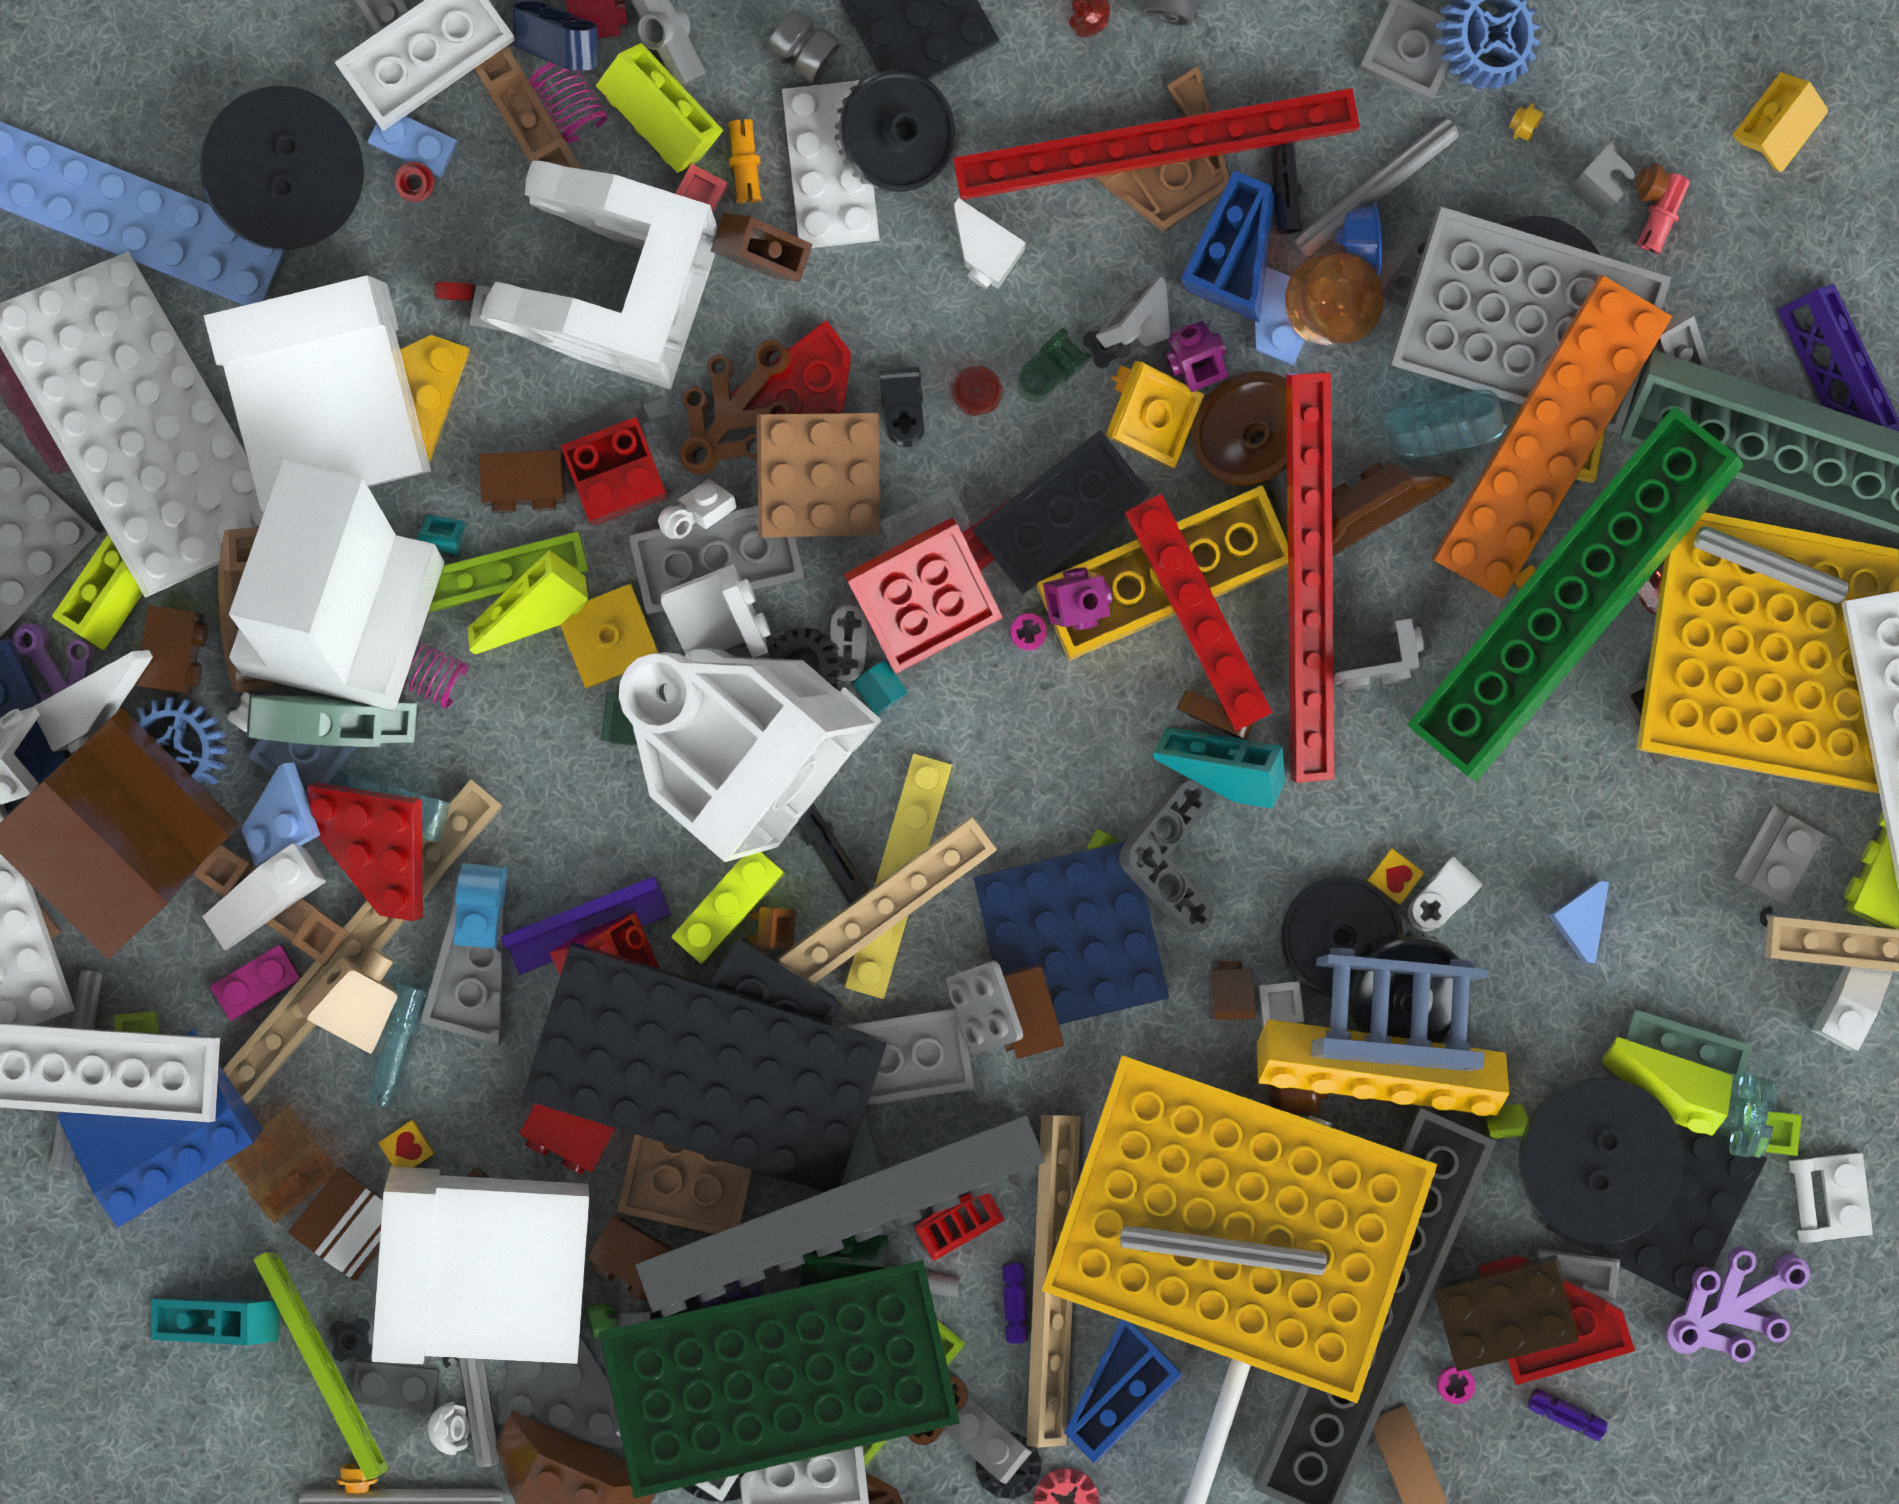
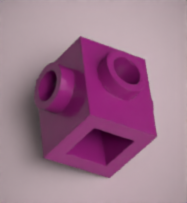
(1196, 356)
(1077, 599)

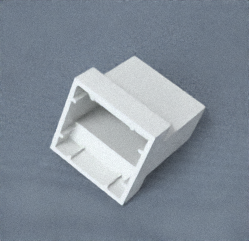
(321, 383)
(332, 591)
(479, 1268)

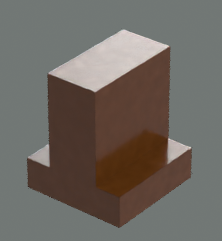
(114, 833)

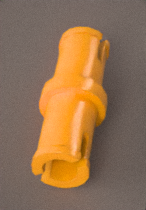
(744, 161)

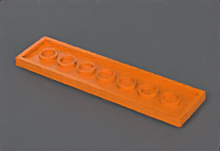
(1551, 436)

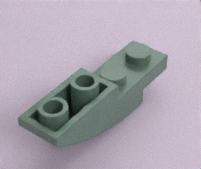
(329, 721)

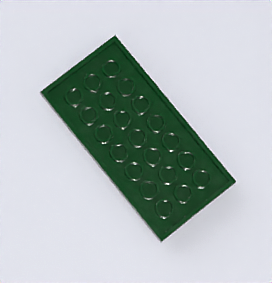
(778, 1378)

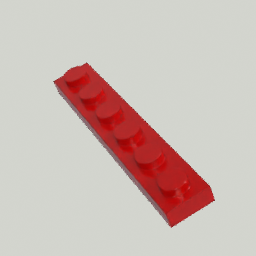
(1197, 612)

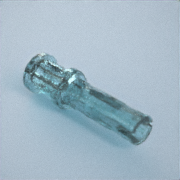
(400, 1025)

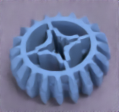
(1508, 41)
(177, 733)

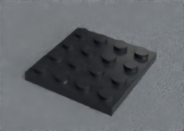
(1697, 1221)

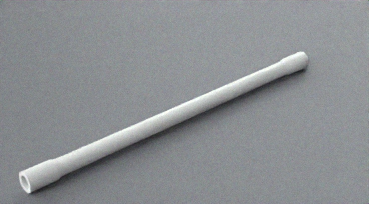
(1221, 1421)

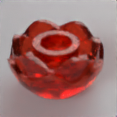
(1089, 17)
(980, 403)

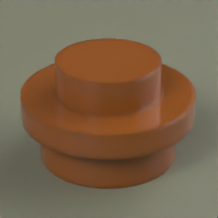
(1652, 183)

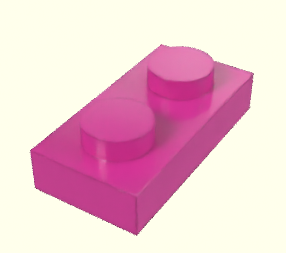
(255, 982)

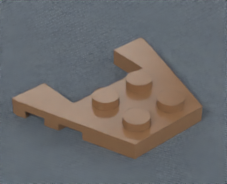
(1175, 190)

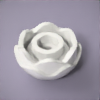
(449, 1428)

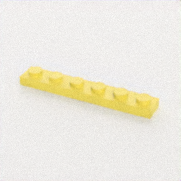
(907, 838)

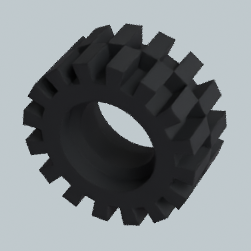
(814, 641)

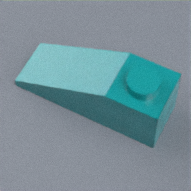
(1229, 766)
(215, 1320)

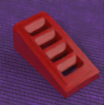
(928, 1239)

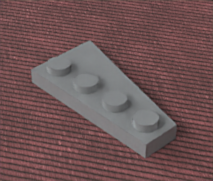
(467, 987)

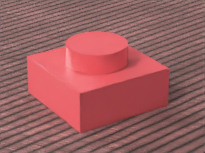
(702, 186)

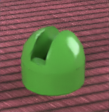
(597, 1318)

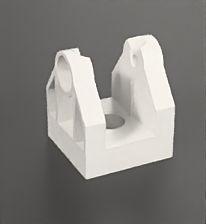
(665, 289)
(737, 742)

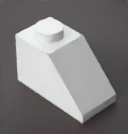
(985, 246)

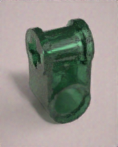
(1057, 362)

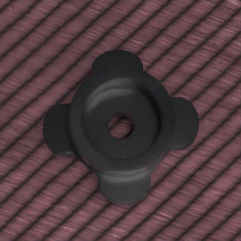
(1102, 355)
(357, 1329)

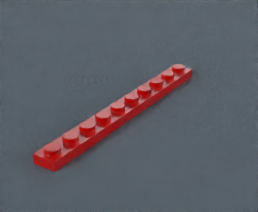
(1156, 144)
(1310, 576)

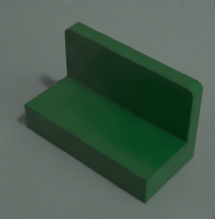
(849, 1261)

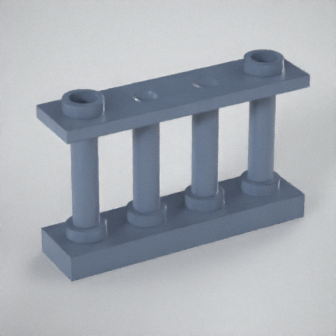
(1378, 1045)

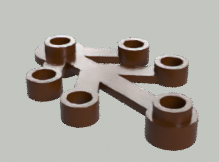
(729, 412)

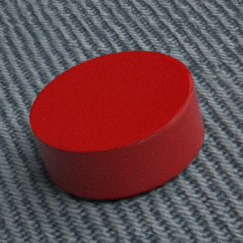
(454, 291)

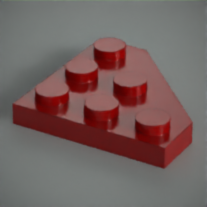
(814, 378)
(375, 843)
(1600, 1326)

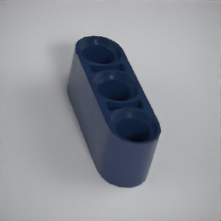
(555, 35)

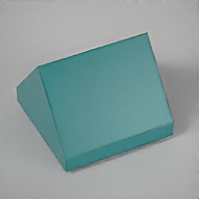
(443, 532)
(880, 687)

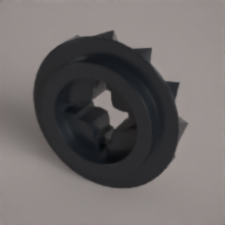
(1019, 1483)

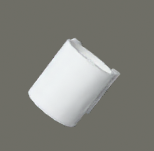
(1447, 891)

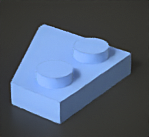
(1274, 332)
(279, 816)

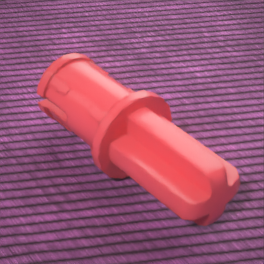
(1663, 215)

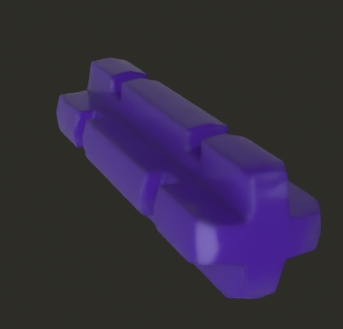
(1014, 1303)
(1567, 1414)

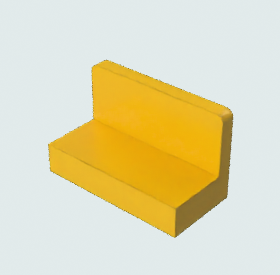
(1782, 120)

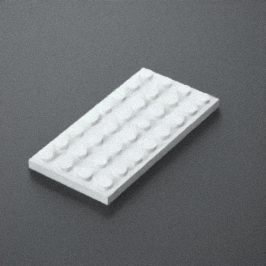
(131, 419)

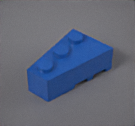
(1234, 248)
(1122, 1390)

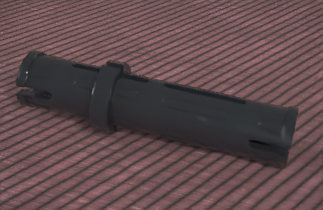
(1287, 217)
(840, 867)

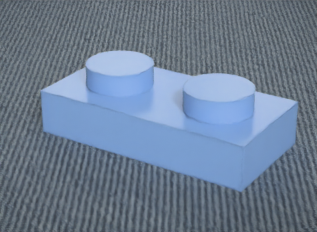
(415, 142)

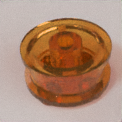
(1334, 299)

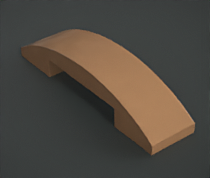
(523, 110)
(234, 556)
(301, 923)
(1407, 1458)

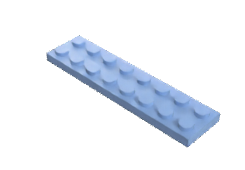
(130, 215)

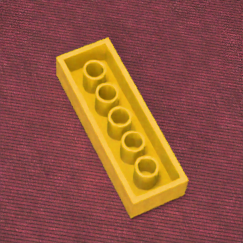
(1230, 544)

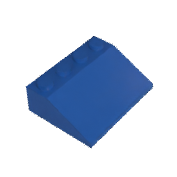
(145, 1160)

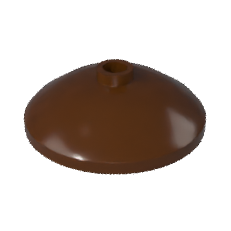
(1233, 419)

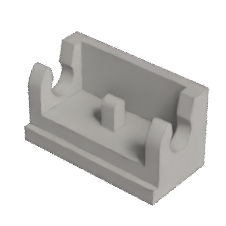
(1597, 186)

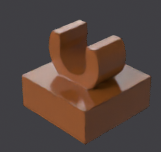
(774, 928)

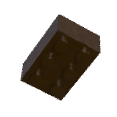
(1506, 1313)

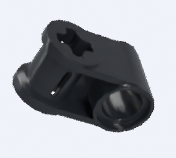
(903, 399)

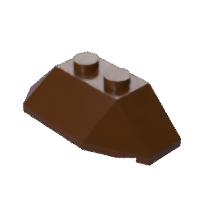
(1379, 500)
(559, 1469)

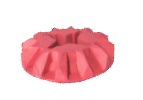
(1061, 1482)

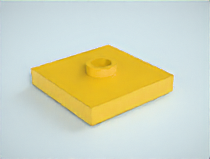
(1154, 415)
(608, 636)

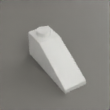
(87, 705)
(264, 895)
(1852, 1006)

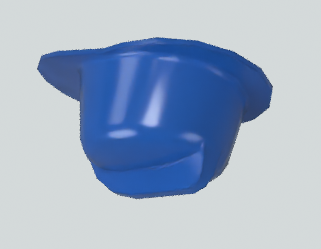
(1363, 235)

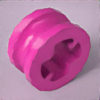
(1018, 625)
(1468, 1387)

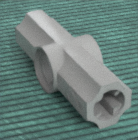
(667, 32)

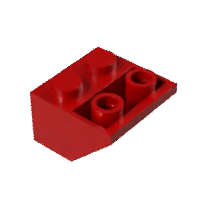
(614, 471)
(618, 937)

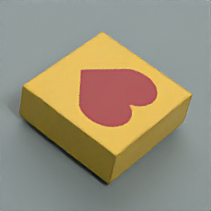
(1395, 876)
(406, 1146)

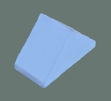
(1582, 920)

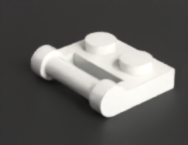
(1843, 1194)

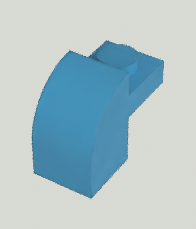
(478, 901)

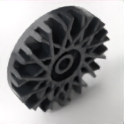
(870, 135)
(1323, 910)
(1410, 949)

